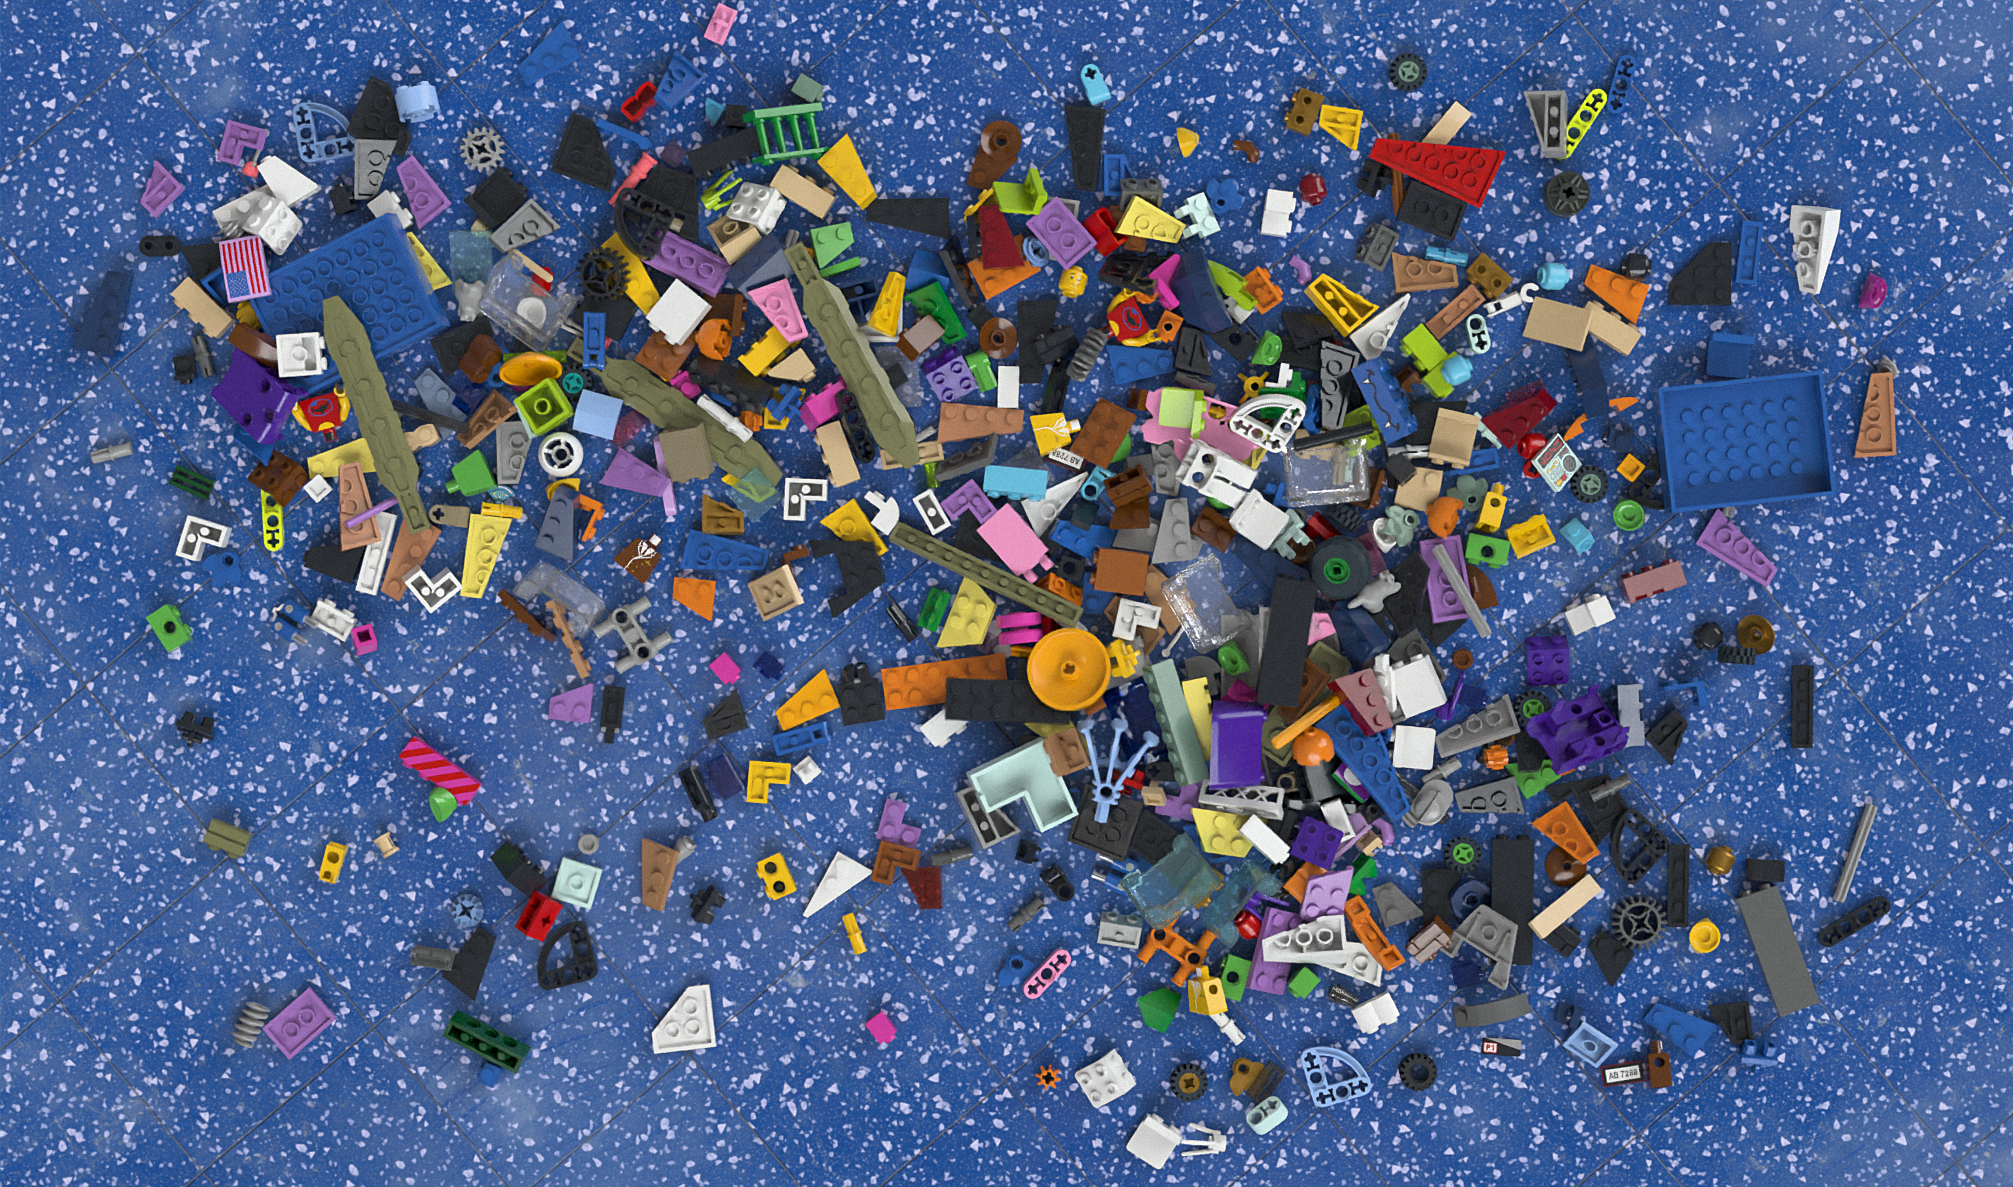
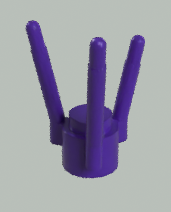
(1446, 710)
(1256, 899)

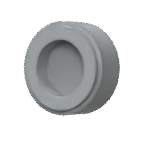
(588, 843)

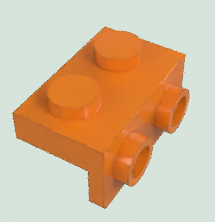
(1263, 290)

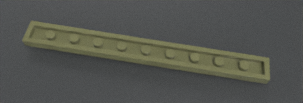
(986, 574)

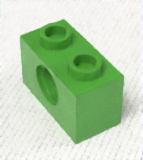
(1498, 546)
(159, 621)
(1240, 965)
(1302, 982)

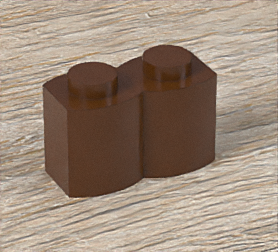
(480, 359)

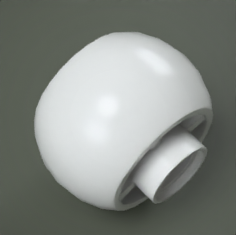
(557, 470)

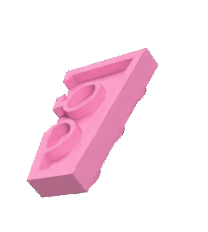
(781, 309)

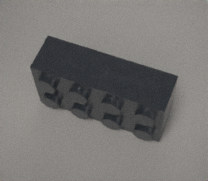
(727, 153)

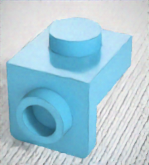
(1577, 536)

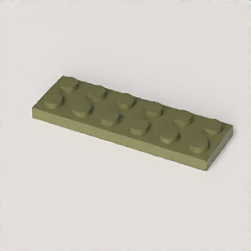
(1331, 663)

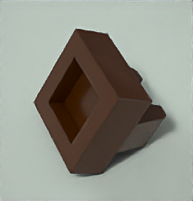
(1407, 377)
(1137, 399)

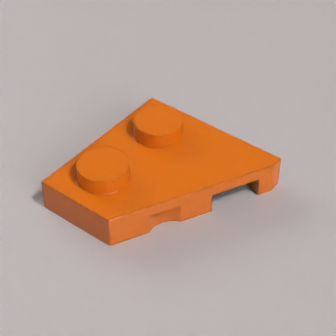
(696, 595)

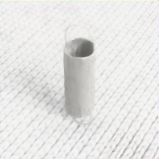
(925, 433)

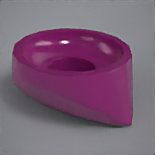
(1873, 292)

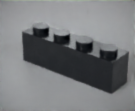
(731, 383)

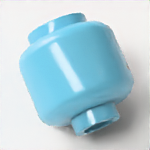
(1552, 276)
(1456, 370)

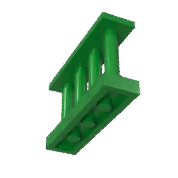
(791, 113)

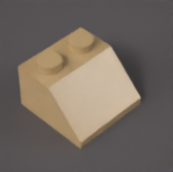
(734, 237)
(794, 368)
(1420, 490)

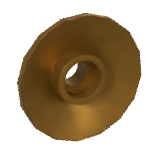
(1749, 637)

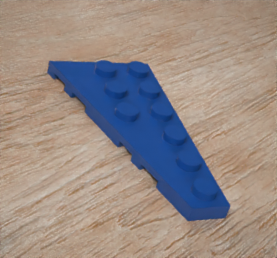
(1367, 761)

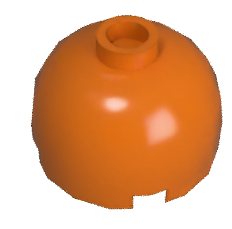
(714, 338)
(1443, 515)
(1312, 746)

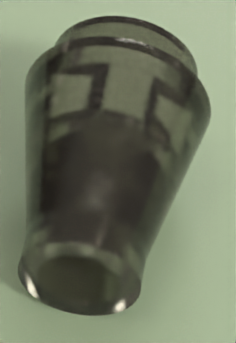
(1339, 995)

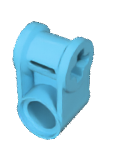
(1096, 88)
(1097, 481)

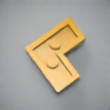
(763, 773)

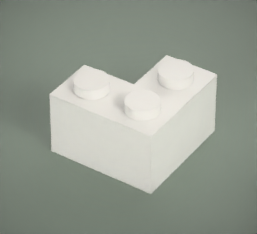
(1276, 213)
(798, 492)
(198, 533)
(432, 592)
(1588, 614)

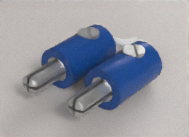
(287, 630)
(1112, 881)

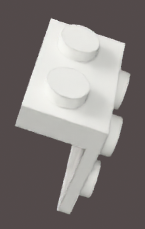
(757, 206)
(273, 223)
(1258, 519)
(1412, 747)
(1105, 1079)
(1154, 1140)

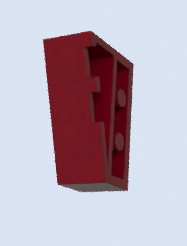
(1517, 418)

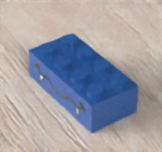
(1385, 399)

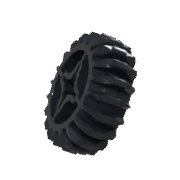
(595, 257)

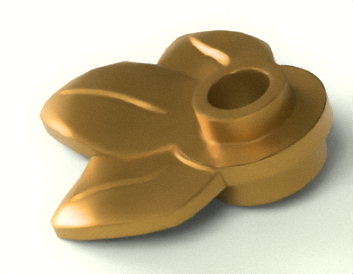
(1243, 1080)

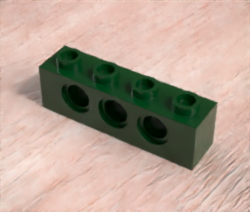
(486, 1041)

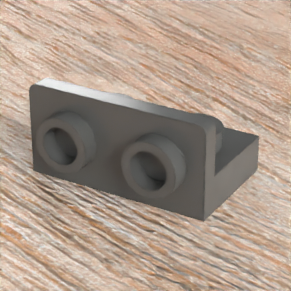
(1146, 189)
(1376, 246)

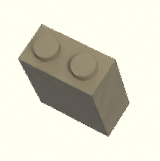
(687, 453)

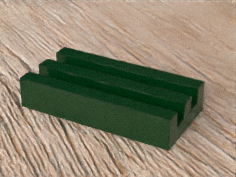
(176, 476)

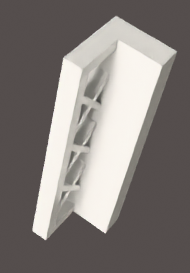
(1243, 806)

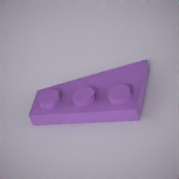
(422, 192)
(635, 475)

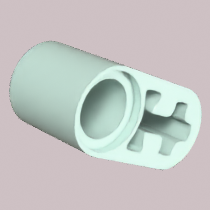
(1483, 338)
(1270, 1112)

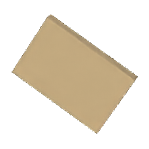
(1558, 323)
(775, 593)

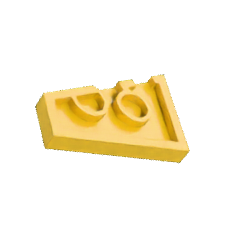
(853, 525)

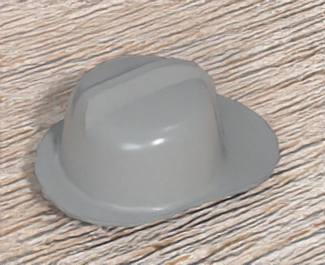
(1432, 802)

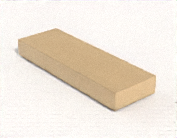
(927, 451)

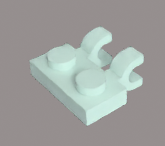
(1201, 215)
(1290, 530)

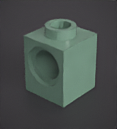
(808, 89)

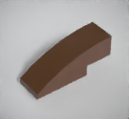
(255, 344)

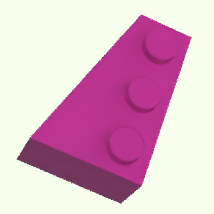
(823, 406)

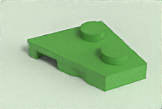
(830, 242)

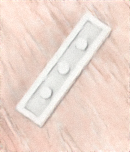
(376, 555)

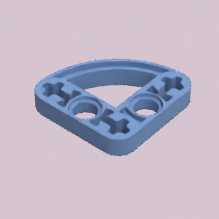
(319, 147)

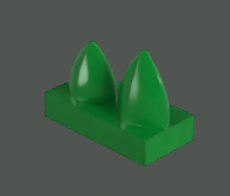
(934, 609)
(1363, 867)

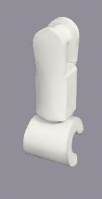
(1511, 300)

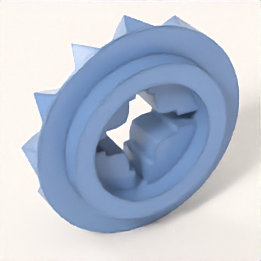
(1041, 256)
(476, 912)

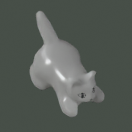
(468, 298)
(1374, 592)

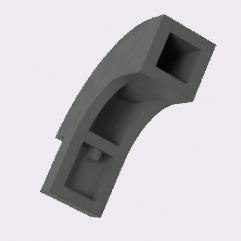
(1492, 1011)

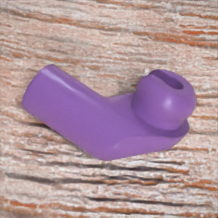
(1303, 268)
(1386, 830)

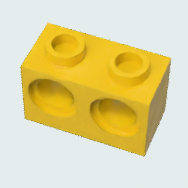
(782, 874)

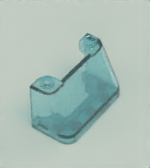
(1172, 884)
(1233, 896)

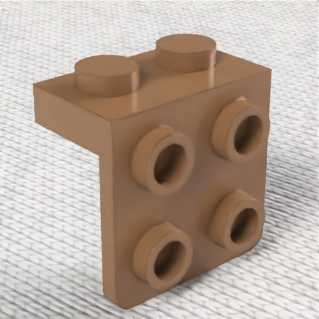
(1066, 752)

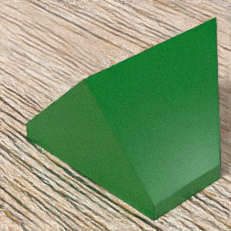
(1159, 1008)

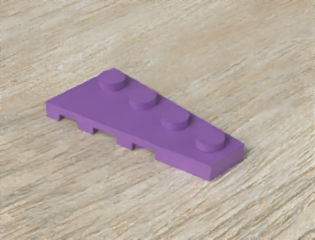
(1731, 546)

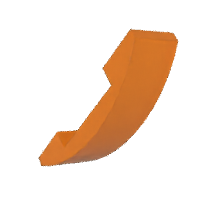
(1575, 428)
(1371, 935)

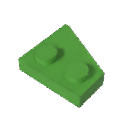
(1533, 782)

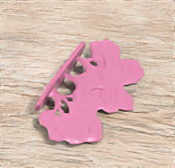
(1214, 434)

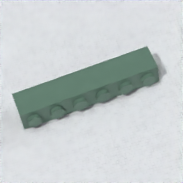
(1175, 722)

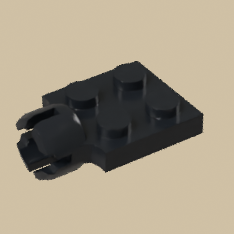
(860, 696)

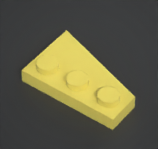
(1149, 222)
(433, 271)

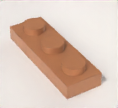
(1455, 312)

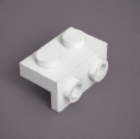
(1284, 377)
(334, 620)

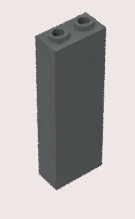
(1776, 949)

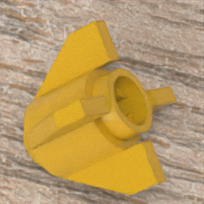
(1247, 385)

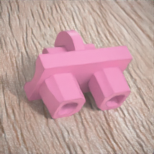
(720, 24)

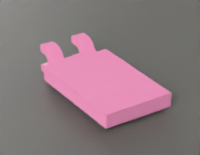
(1015, 542)

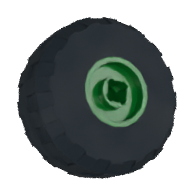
(1340, 567)

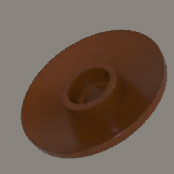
(1001, 131)
(1006, 337)
(1556, 872)

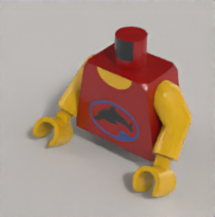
(1127, 321)
(323, 413)

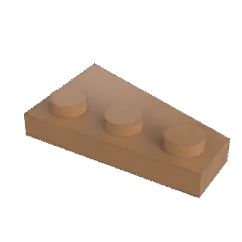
(1157, 598)

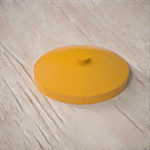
(1069, 669)

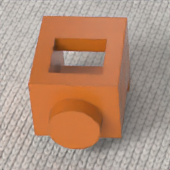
(1174, 320)

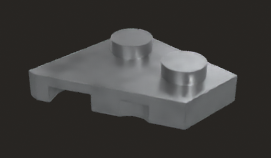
(1394, 905)

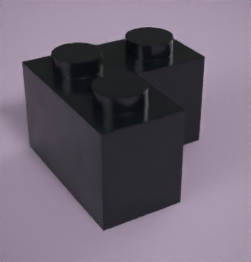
(519, 869)

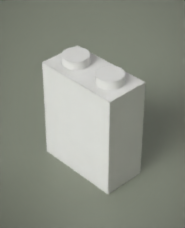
(678, 313)
(1418, 685)

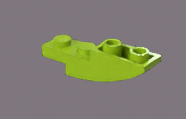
(1233, 285)

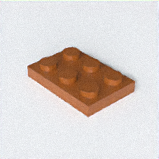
(664, 357)
(1103, 433)

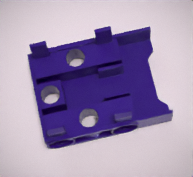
(256, 397)
(1578, 731)

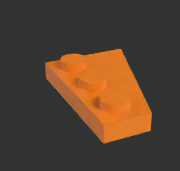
(1621, 293)
(1567, 832)

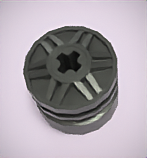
(1555, 199)

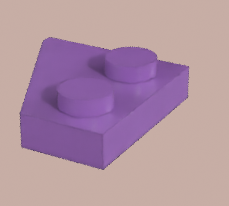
(573, 705)

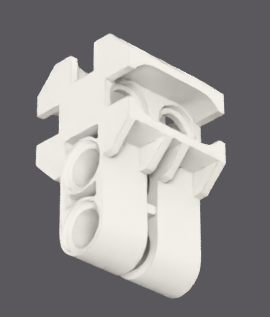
(1212, 483)

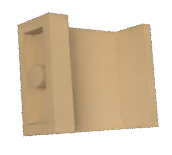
(1453, 438)

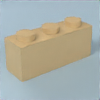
(803, 191)
(202, 308)
(1611, 330)
(837, 454)

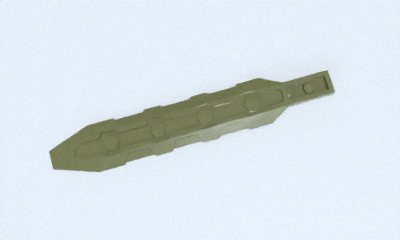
(855, 360)
(372, 405)
(671, 409)

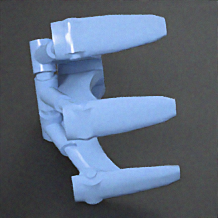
(1112, 763)

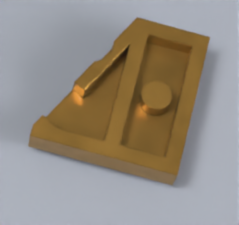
(720, 518)

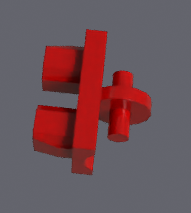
(1136, 781)

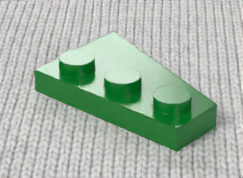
(933, 301)

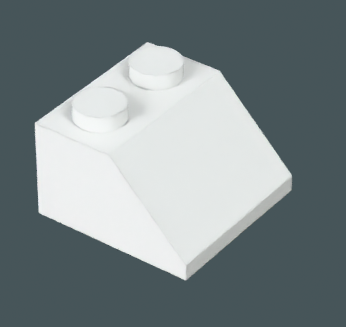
(939, 729)

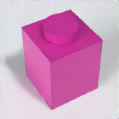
(363, 639)
(726, 669)
(881, 1027)

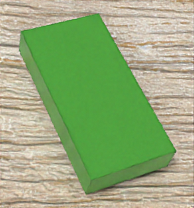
(840, 267)

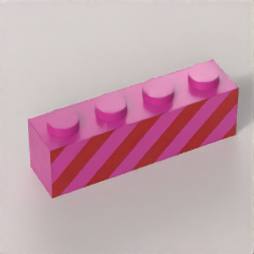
(440, 770)

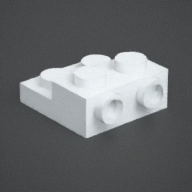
(301, 354)

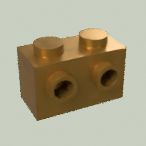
(1304, 111)
(1488, 276)

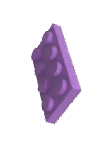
(689, 263)
(1442, 597)
(1271, 975)

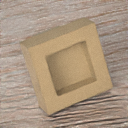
(1154, 794)
(1369, 842)

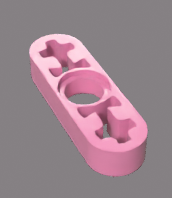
(1037, 973)

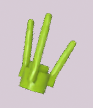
(712, 198)

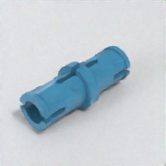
(1446, 255)

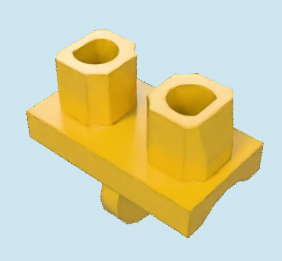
(1125, 656)

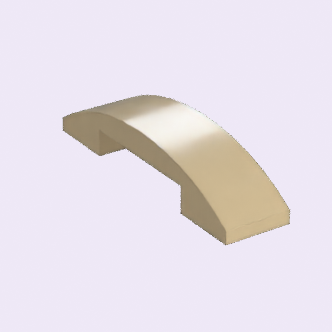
(1448, 125)

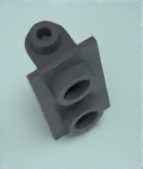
(432, 957)

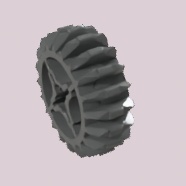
(1087, 355)
(1632, 929)

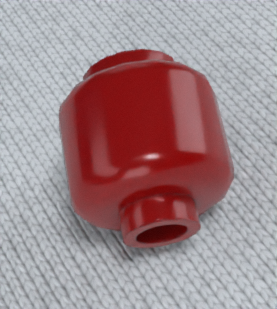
(1530, 445)
(1247, 924)

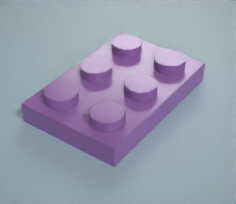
(1061, 233)
(299, 1023)

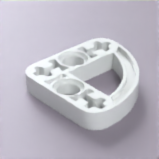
(1276, 432)

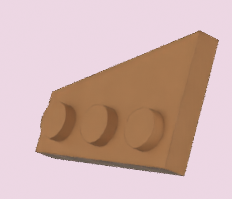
(1421, 275)
(487, 418)
(1148, 635)
(657, 873)

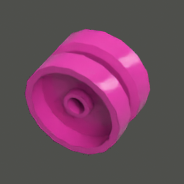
(1019, 627)

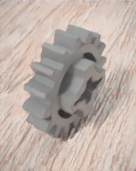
(487, 142)

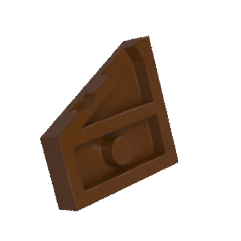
(987, 170)
(1132, 515)

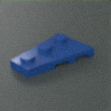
(678, 82)
(1138, 363)

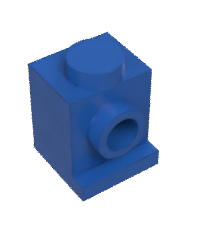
(489, 1073)

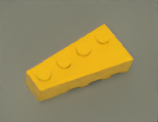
(641, 287)

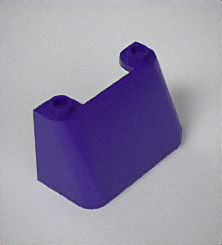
(1236, 744)

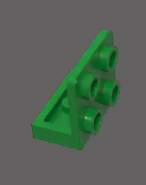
(1296, 391)

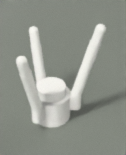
(1216, 1142)

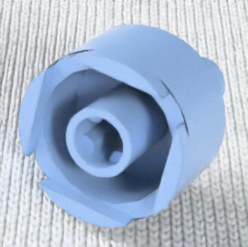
(417, 102)

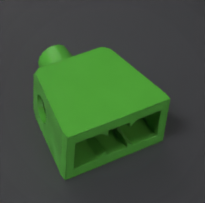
(472, 476)

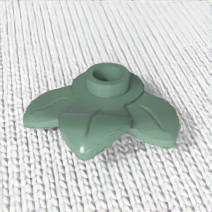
(1467, 489)
(1398, 524)

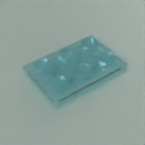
(470, 255)

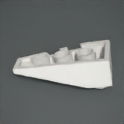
(1814, 240)
(1314, 943)

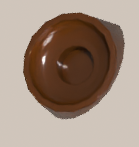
(1303, 553)

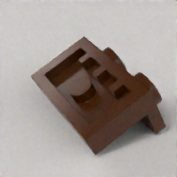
(1213, 529)

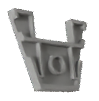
(1492, 936)

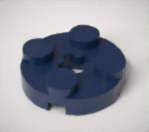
(1465, 889)

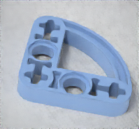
(1323, 1086)

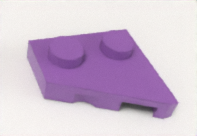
(160, 190)

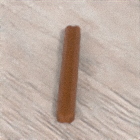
(1397, 178)

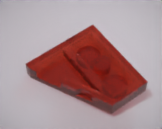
(926, 885)

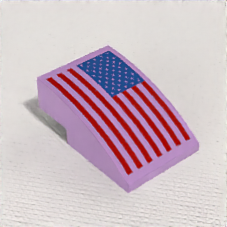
(244, 268)

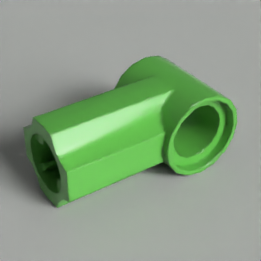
(980, 366)

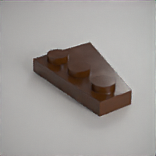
(522, 615)
(1312, 684)

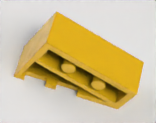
(847, 170)
(1339, 304)
(766, 352)

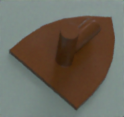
(1481, 588)

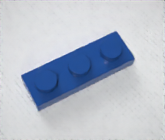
(1748, 252)

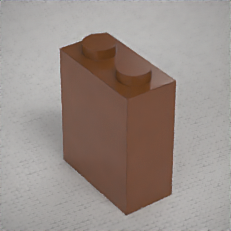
(1119, 571)

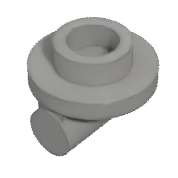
(1886, 365)

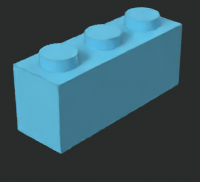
(1015, 483)

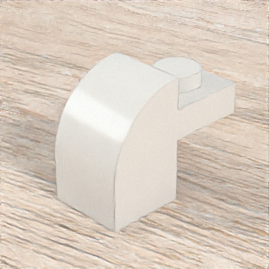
(889, 512)

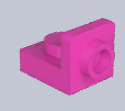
(685, 385)

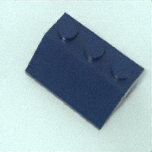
(761, 266)

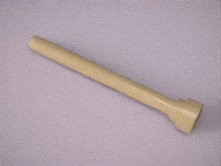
(481, 225)

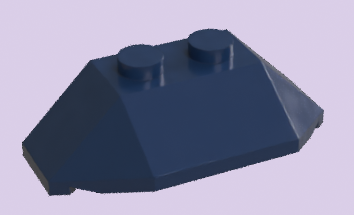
(1199, 293)
(860, 296)

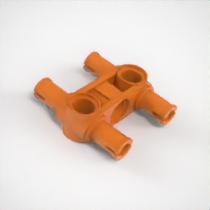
(1179, 949)

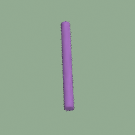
(372, 511)

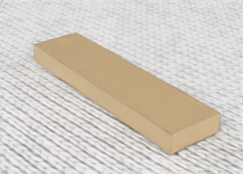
(1564, 906)

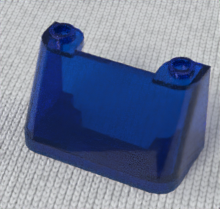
(1132, 703)

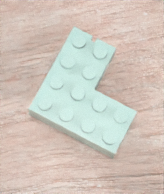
(1027, 775)

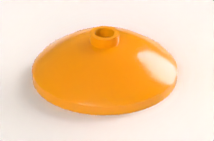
(529, 369)

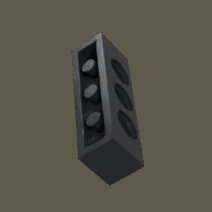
(1239, 351)

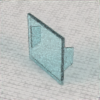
(754, 494)

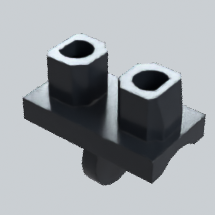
(1377, 180)
(187, 726)
(1370, 810)
(702, 903)

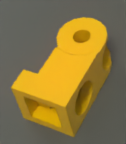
(332, 862)

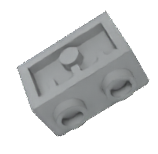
(1120, 930)

